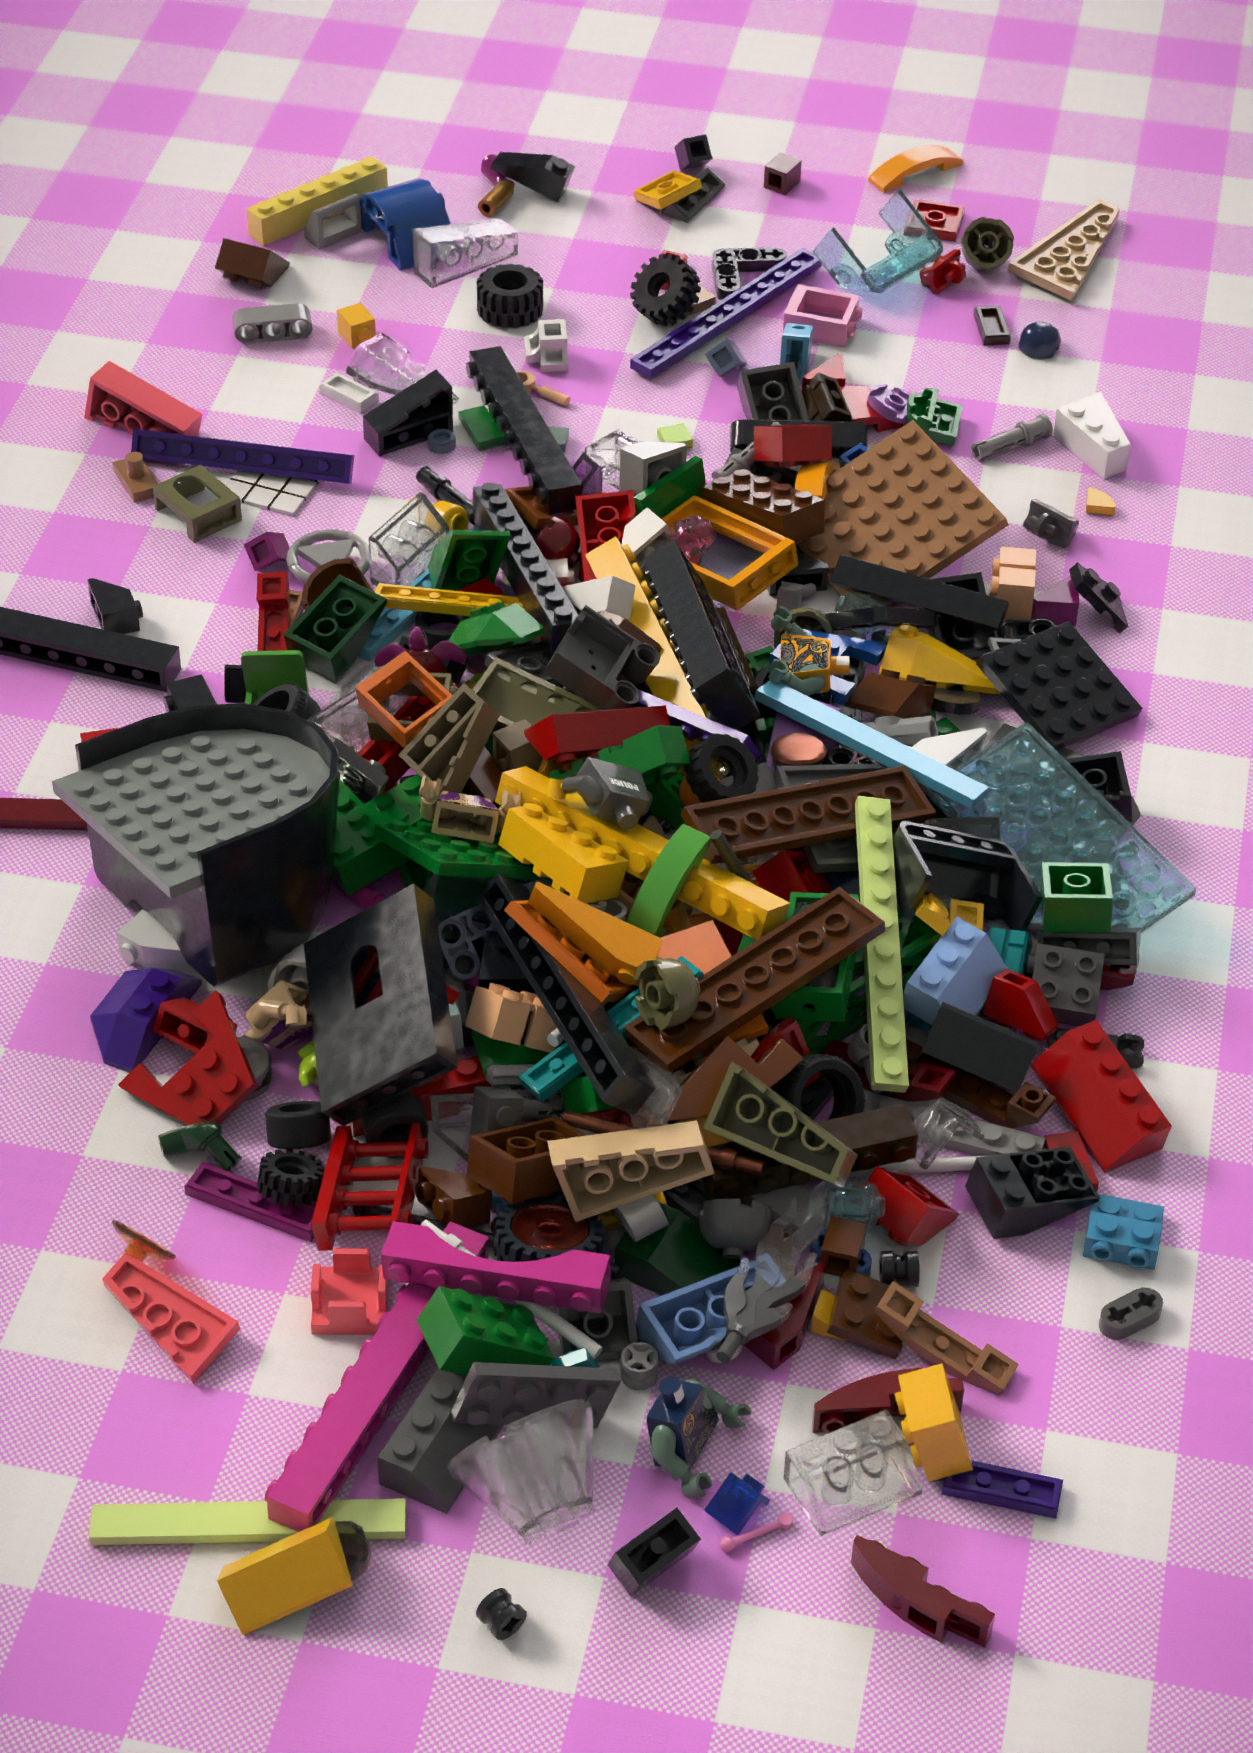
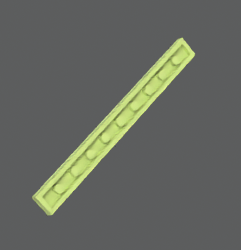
(882, 954)

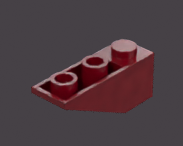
(788, 1337)

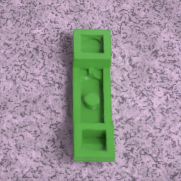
(667, 878)

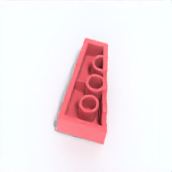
(135, 404)

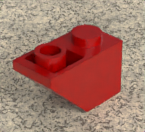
(1021, 1004)

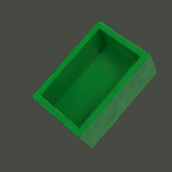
(481, 1330)

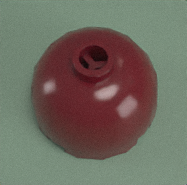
(560, 542)

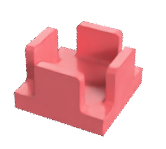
(348, 1295)

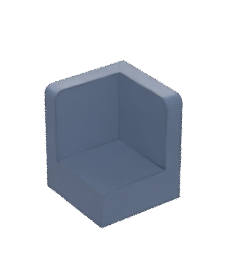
(725, 357)

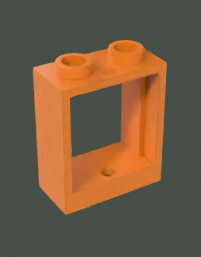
(388, 681)

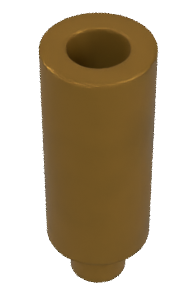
(496, 197)

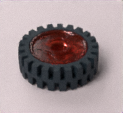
(543, 1231)

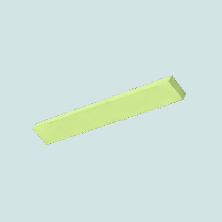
(231, 1521)

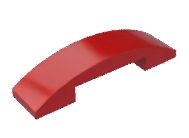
(274, 610)

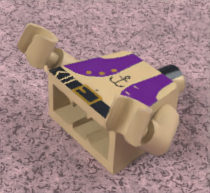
(464, 814)
(280, 1016)

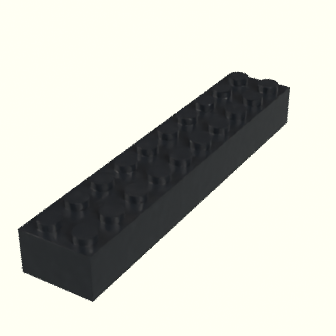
(699, 638)

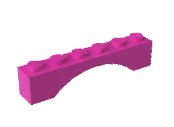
(567, 1280)

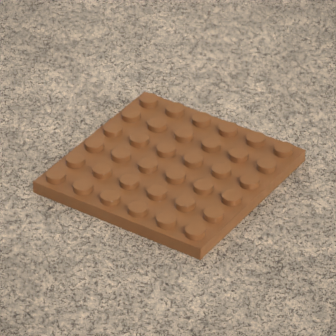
(902, 509)

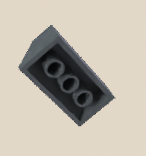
(426, 1441)

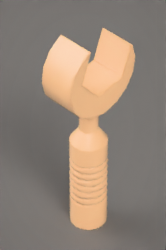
(529, 383)

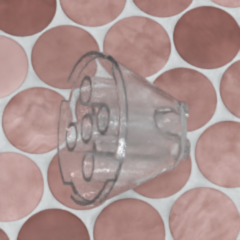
(537, 1472)

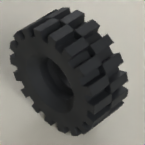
(675, 300)

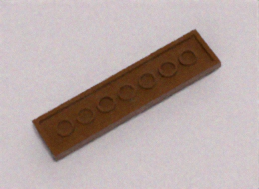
(805, 812)
(762, 977)

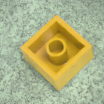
(933, 1423)

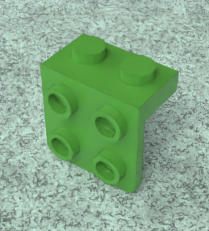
(270, 669)

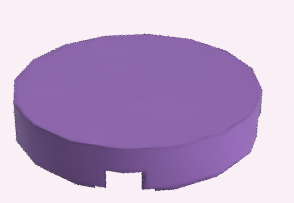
(889, 403)

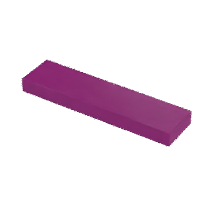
(242, 1198)

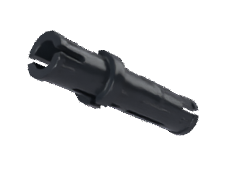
(441, 489)

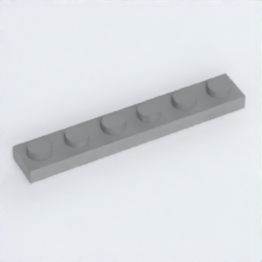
(996, 1140)

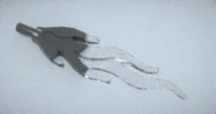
(775, 1283)

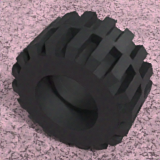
(510, 296)

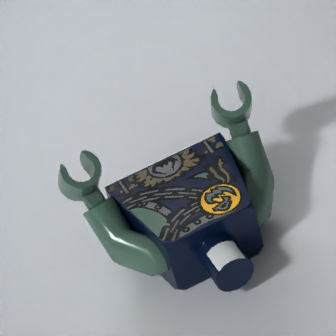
(682, 1425)

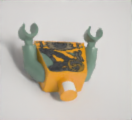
(804, 659)

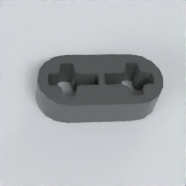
(1133, 1317)

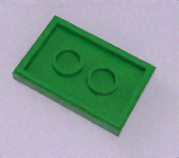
(673, 489)

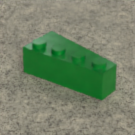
(654, 752)

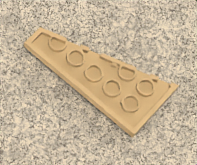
(1067, 253)

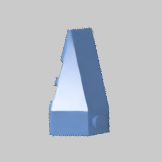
(687, 1319)

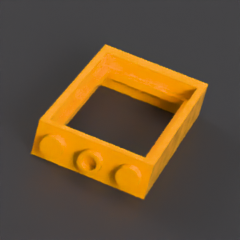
(777, 559)

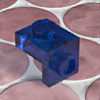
(736, 1501)

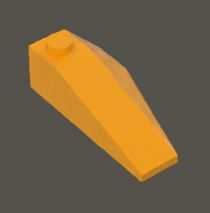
(603, 937)

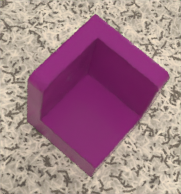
(267, 550)

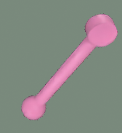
(784, 1522)

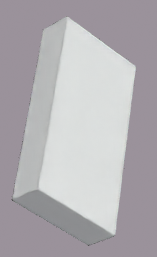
(348, 393)

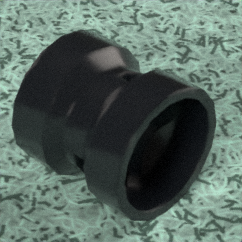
(899, 1268)

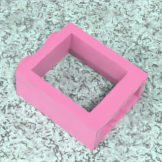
(827, 302)

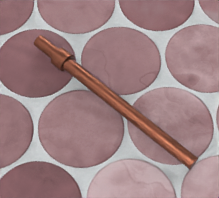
(727, 1159)

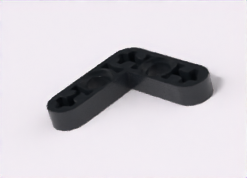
(741, 260)
(882, 616)

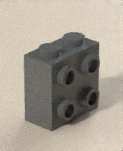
(1068, 981)

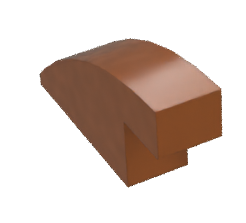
(705, 1080)

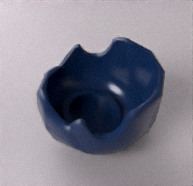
(1039, 340)

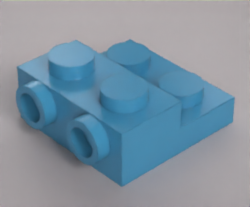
(1124, 1232)

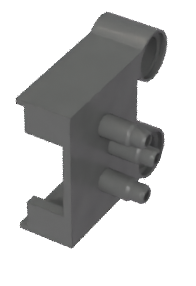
(594, 656)

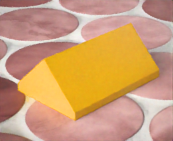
(285, 1576)

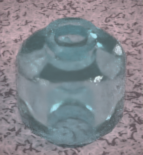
(858, 1202)

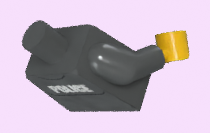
(608, 790)

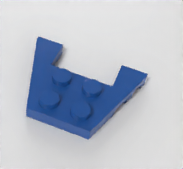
(860, 649)

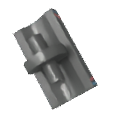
(1050, 523)

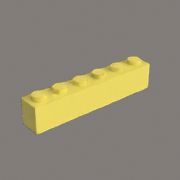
(291, 209)

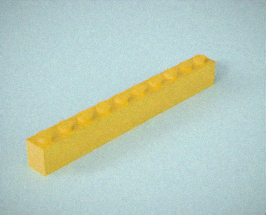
(668, 677)
(706, 888)

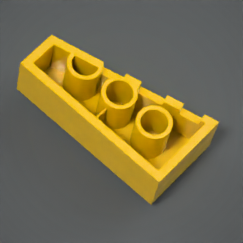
(565, 855)

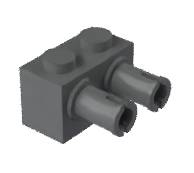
(502, 1108)

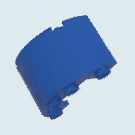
(399, 211)

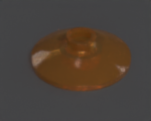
(139, 1245)

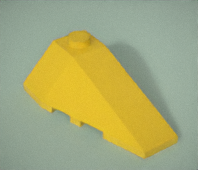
(927, 657)

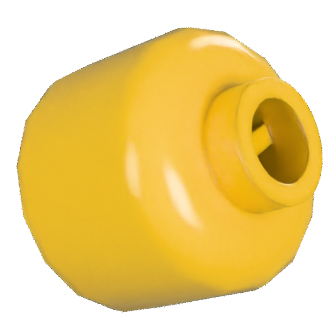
(453, 515)

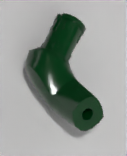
(200, 1137)

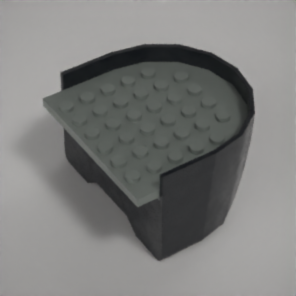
(214, 827)

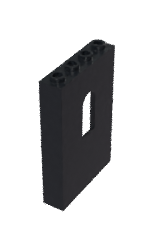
(395, 1040)

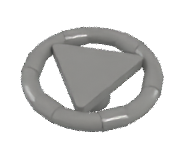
(322, 553)

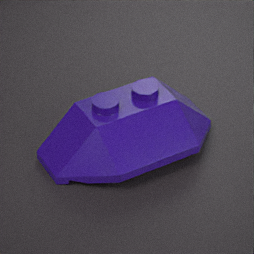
(129, 1010)

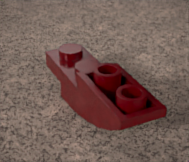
(865, 1399)
(904, 1590)

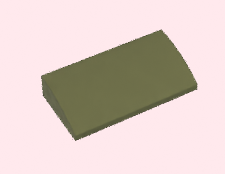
(524, 696)

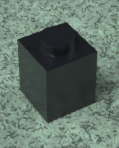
(693, 152)

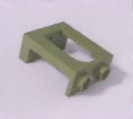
(206, 519)

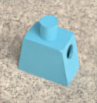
(797, 347)

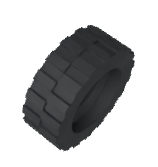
(737, 758)

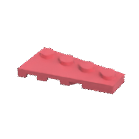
(175, 1318)

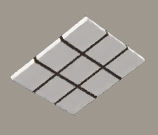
(271, 491)

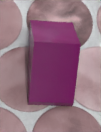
(1057, 603)

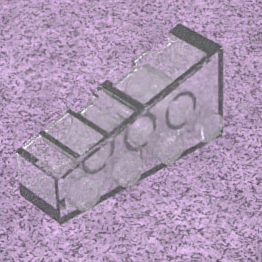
(461, 249)

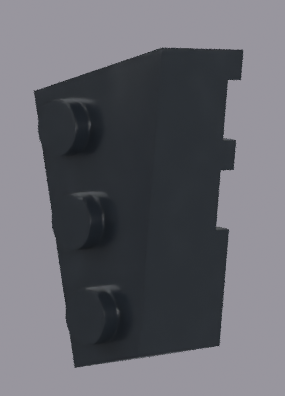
(410, 415)

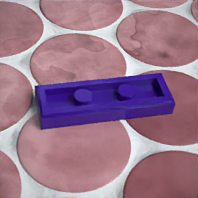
(1006, 1489)

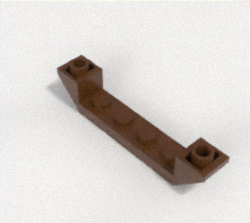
(983, 1097)

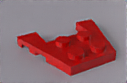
(210, 1082)

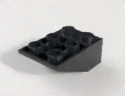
(1028, 1189)

